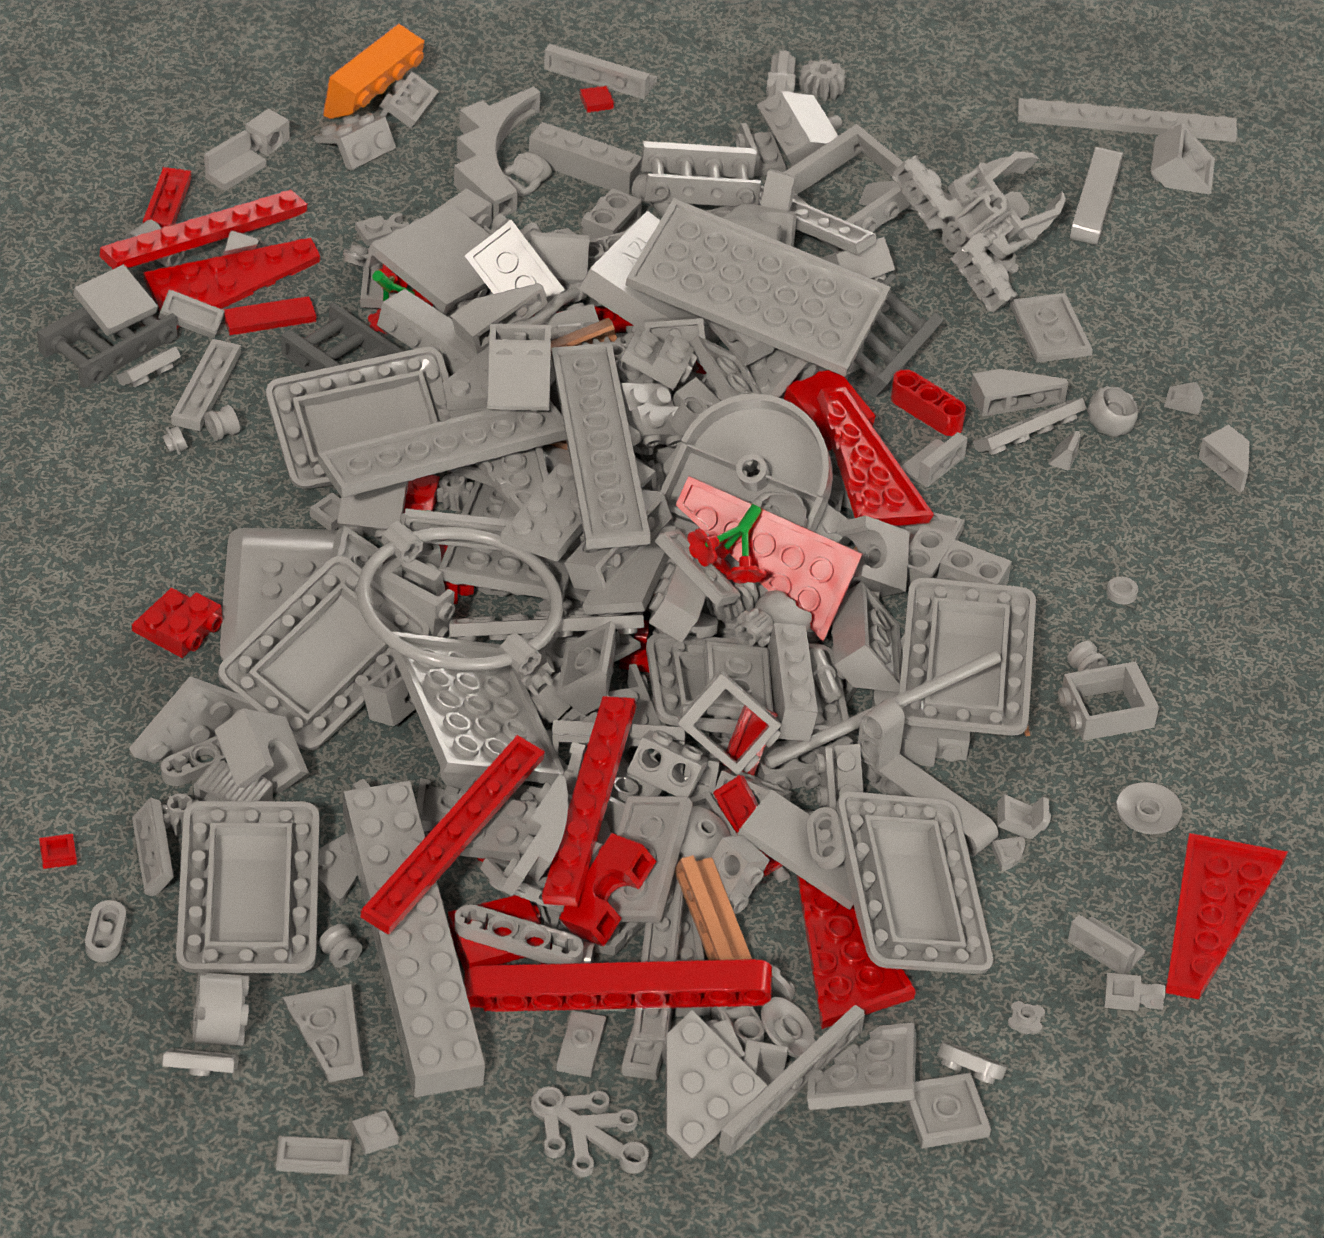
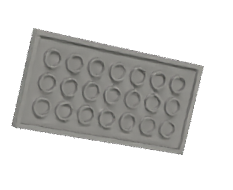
(758, 286)

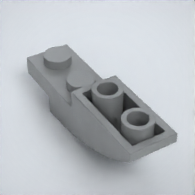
(541, 835)

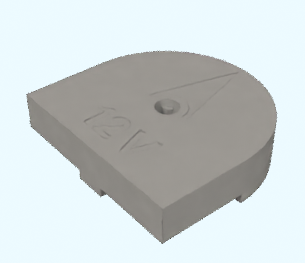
(608, 276)
(751, 435)

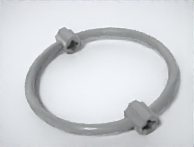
(513, 651)

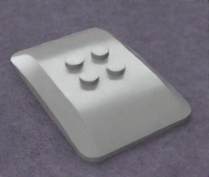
(353, 405)
(263, 572)
(954, 625)
(317, 653)
(679, 677)
(913, 883)
(248, 887)

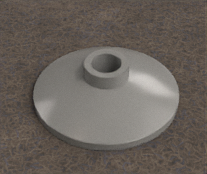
(1150, 798)
(702, 834)
(787, 1026)

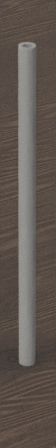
(902, 700)

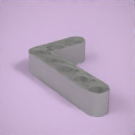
(895, 775)

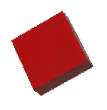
(596, 99)
(57, 851)

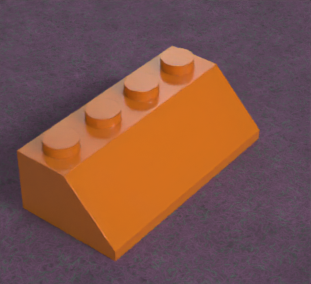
(372, 71)

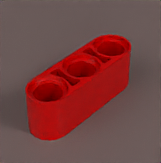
(928, 402)

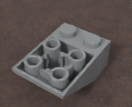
(519, 367)

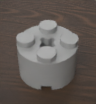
(220, 1009)

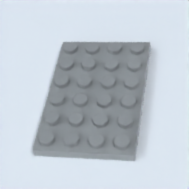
(496, 568)
(473, 712)

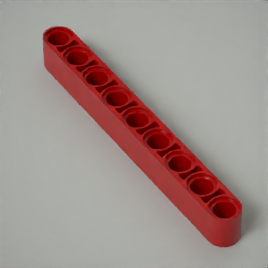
(619, 985)

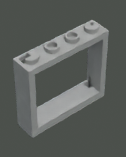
(839, 152)

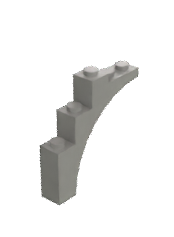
(484, 132)

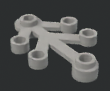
(587, 1127)

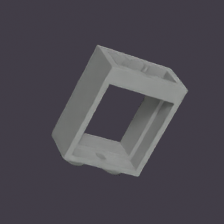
(1103, 680)
(704, 701)

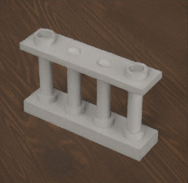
(699, 160)

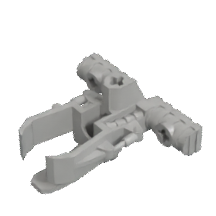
(978, 219)

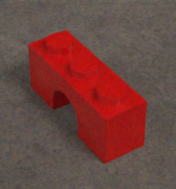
(616, 865)

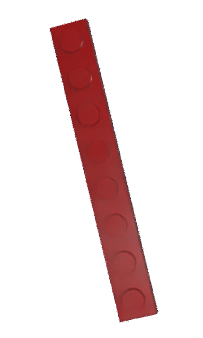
(203, 230)
(589, 801)
(452, 835)

